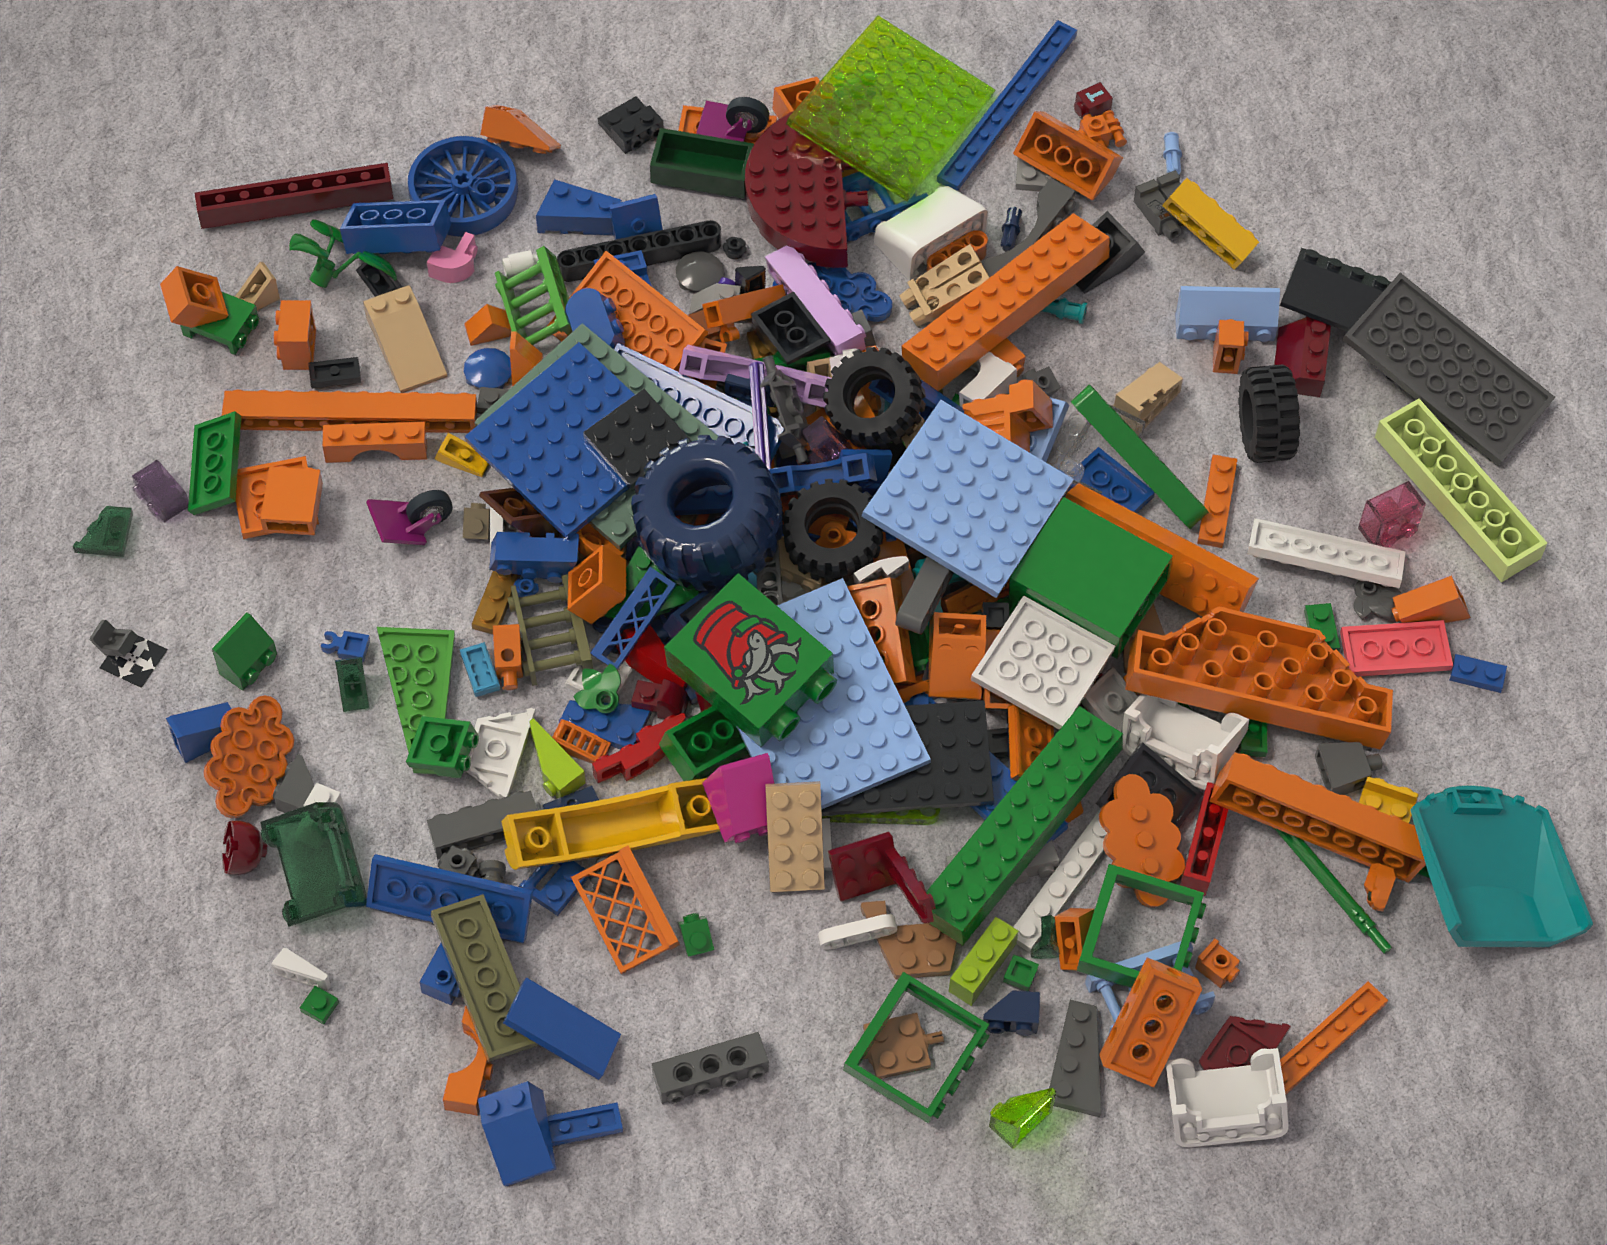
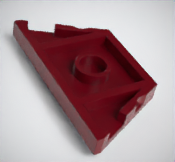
(1240, 1040)

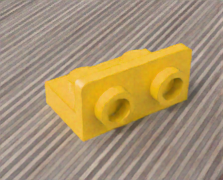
(1388, 798)

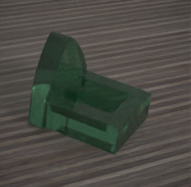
(1048, 946)

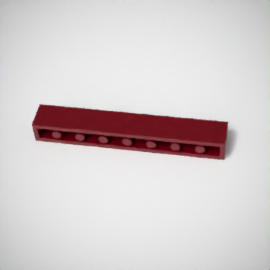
(293, 195)

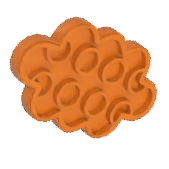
(248, 756)
(1142, 834)

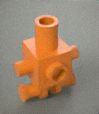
(1103, 129)

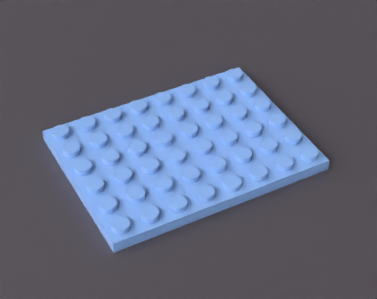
(862, 726)

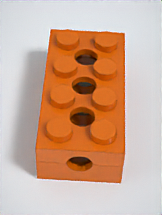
(894, 640)
(1157, 1038)

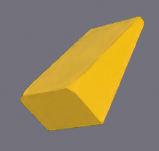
(461, 456)

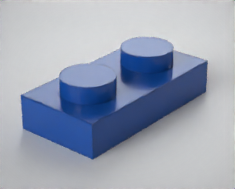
(1478, 673)

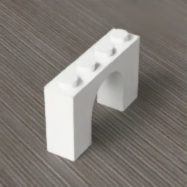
(992, 379)

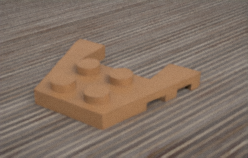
(913, 948)

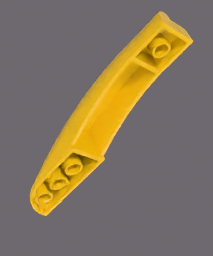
(608, 825)

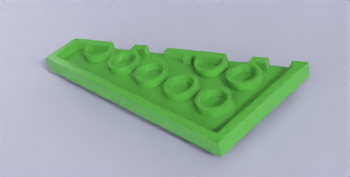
(419, 674)

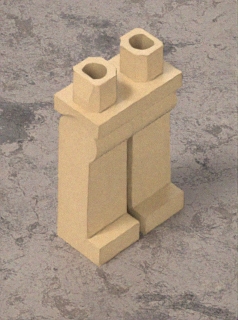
(944, 285)

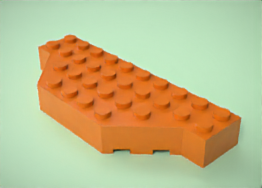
(1262, 673)

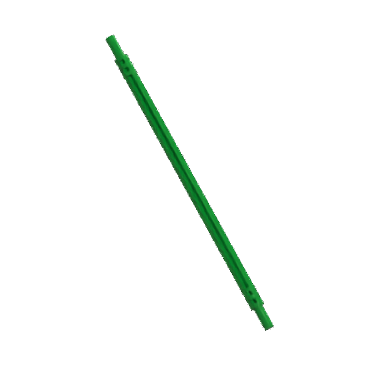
(1333, 886)

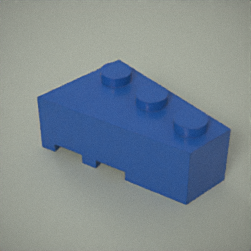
(575, 209)
(533, 556)

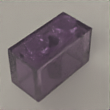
(160, 491)

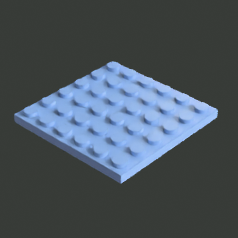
(967, 498)

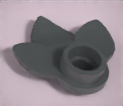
(1377, 600)

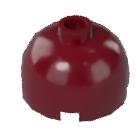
(243, 848)

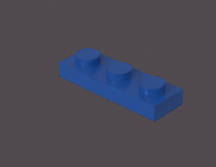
(585, 1124)

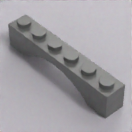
(1052, 205)

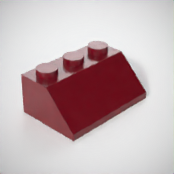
(1304, 351)

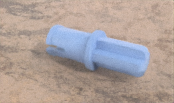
(1172, 152)

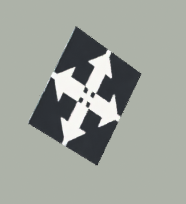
(137, 664)

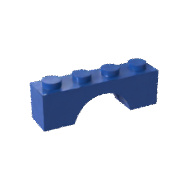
(853, 468)

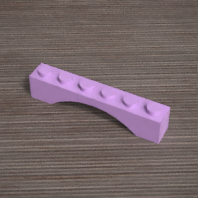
(716, 365)

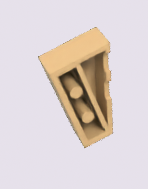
(1149, 393)

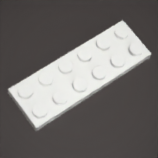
(1326, 553)

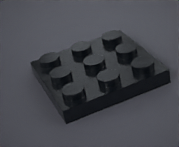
(634, 436)
(1160, 779)

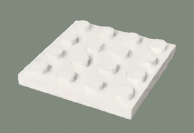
(1042, 662)

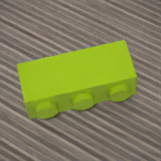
(983, 961)

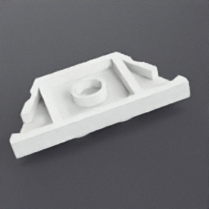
(500, 750)

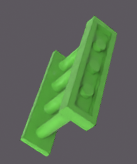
(552, 283)

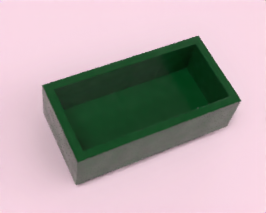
(700, 163)

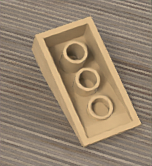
(404, 338)

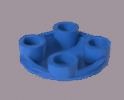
(487, 368)

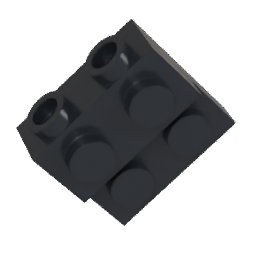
(631, 124)

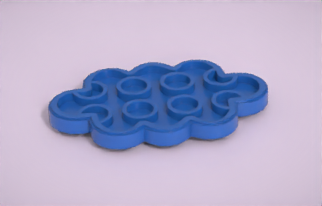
(856, 292)

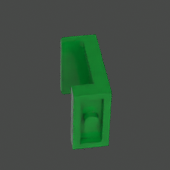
(232, 330)

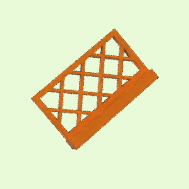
(647, 900)

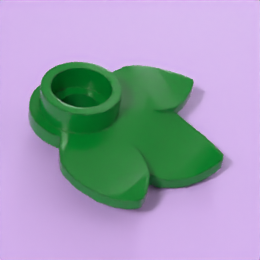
(597, 687)

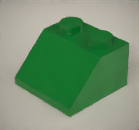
(244, 652)

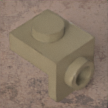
(476, 522)

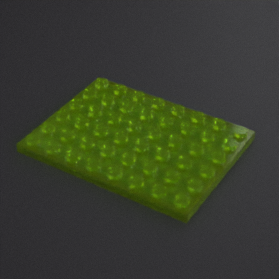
(891, 107)

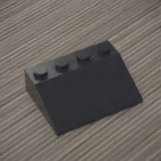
(1330, 290)

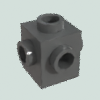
(1044, 379)
(459, 861)

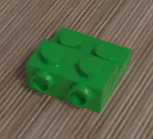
(443, 746)

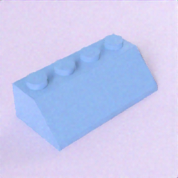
(1203, 307)

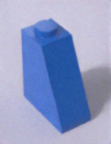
(195, 729)

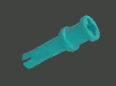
(1067, 309)

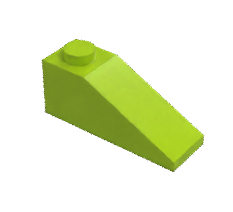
(558, 769)

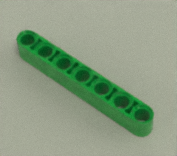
(1139, 456)

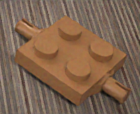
(901, 1047)

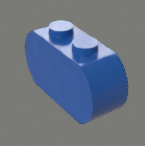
(597, 314)

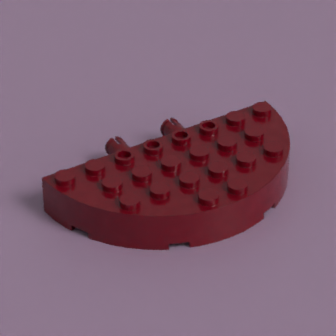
(799, 195)

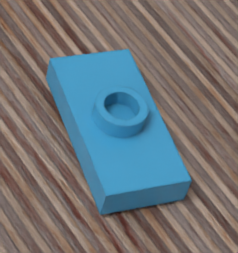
(480, 669)

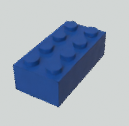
(396, 227)

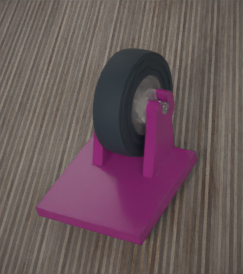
(733, 120)
(409, 521)

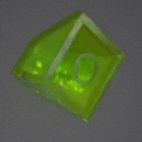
(1021, 1115)

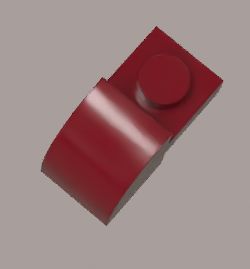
(662, 698)

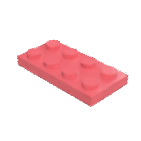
(1397, 648)

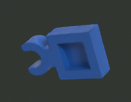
(348, 645)

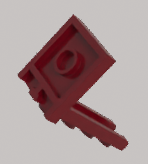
(876, 865)

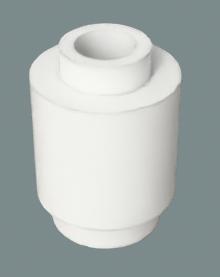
(518, 262)

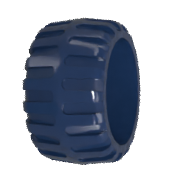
(724, 547)

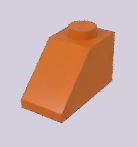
(1071, 935)

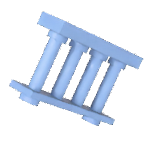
(1164, 955)

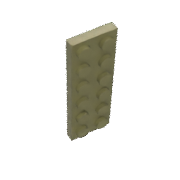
(481, 973)

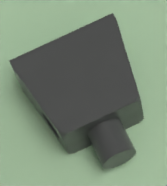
(1345, 766)

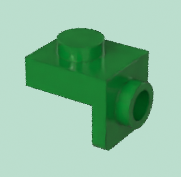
(695, 934)

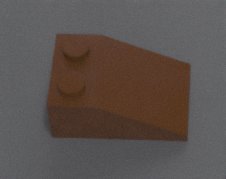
(518, 512)

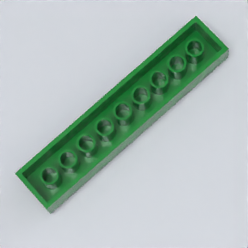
(1022, 823)

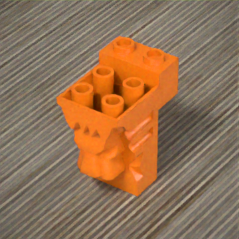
(1014, 414)

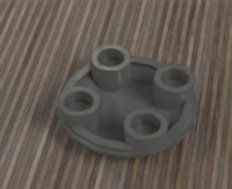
(698, 271)

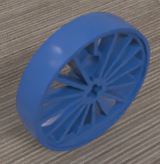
(466, 185)

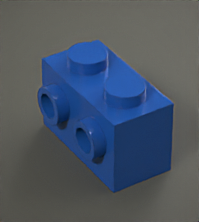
(439, 979)

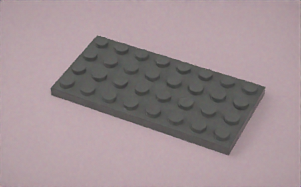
(1448, 368)

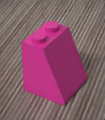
(739, 797)

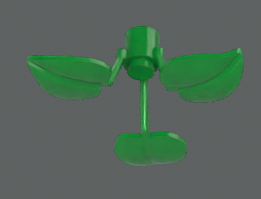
(324, 268)

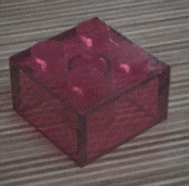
(1392, 515)

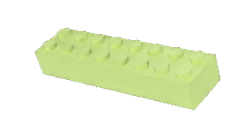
(1460, 490)

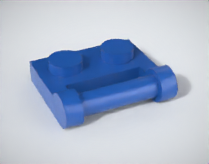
(558, 890)

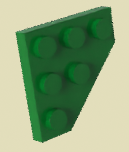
(634, 573)

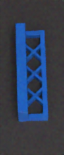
(628, 615)

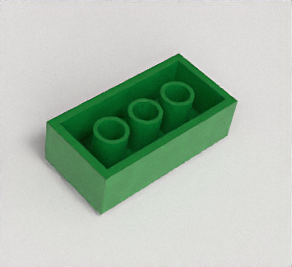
(703, 744)

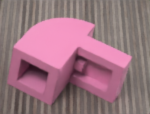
(451, 264)

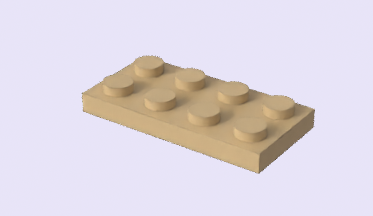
(795, 836)

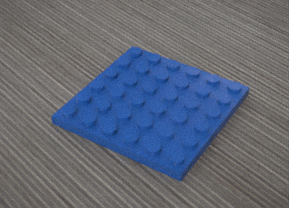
(541, 442)

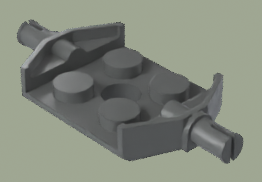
(790, 408)

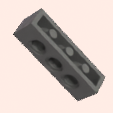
(720, 1055)

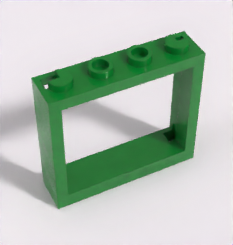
(1115, 874)
(941, 1004)

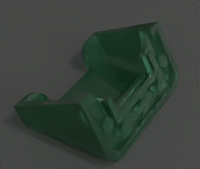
(316, 862)

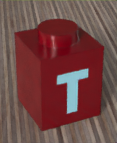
(1093, 101)

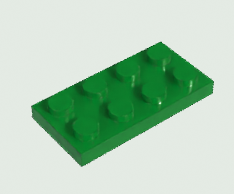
(214, 463)

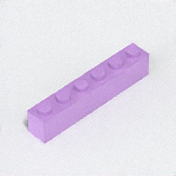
(792, 271)

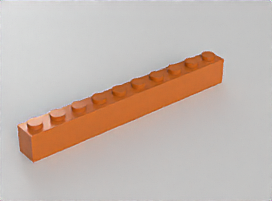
(313, 409)

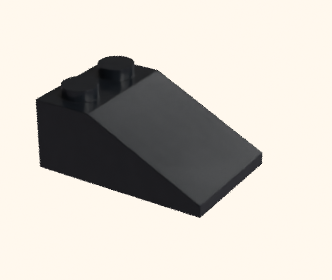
(1122, 253)
(788, 329)

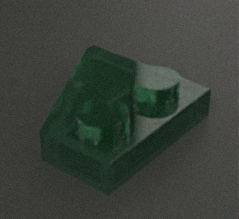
(108, 533)

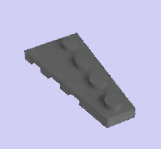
(1077, 1062)

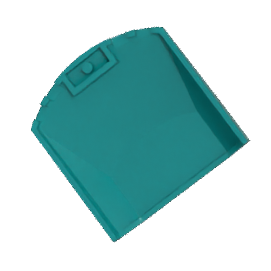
(1498, 869)

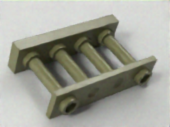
(575, 635)

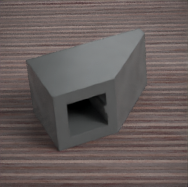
(295, 786)

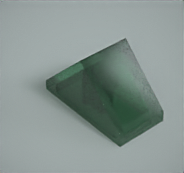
(352, 684)

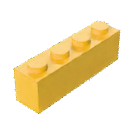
(1210, 223)

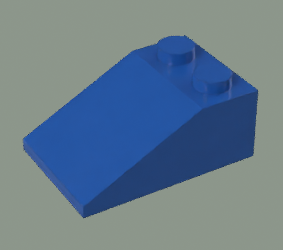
(518, 1132)

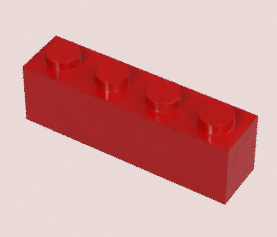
(1204, 843)

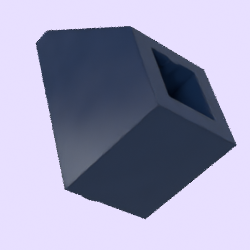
(1015, 1013)

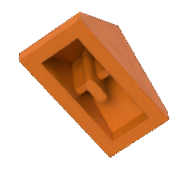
(488, 325)

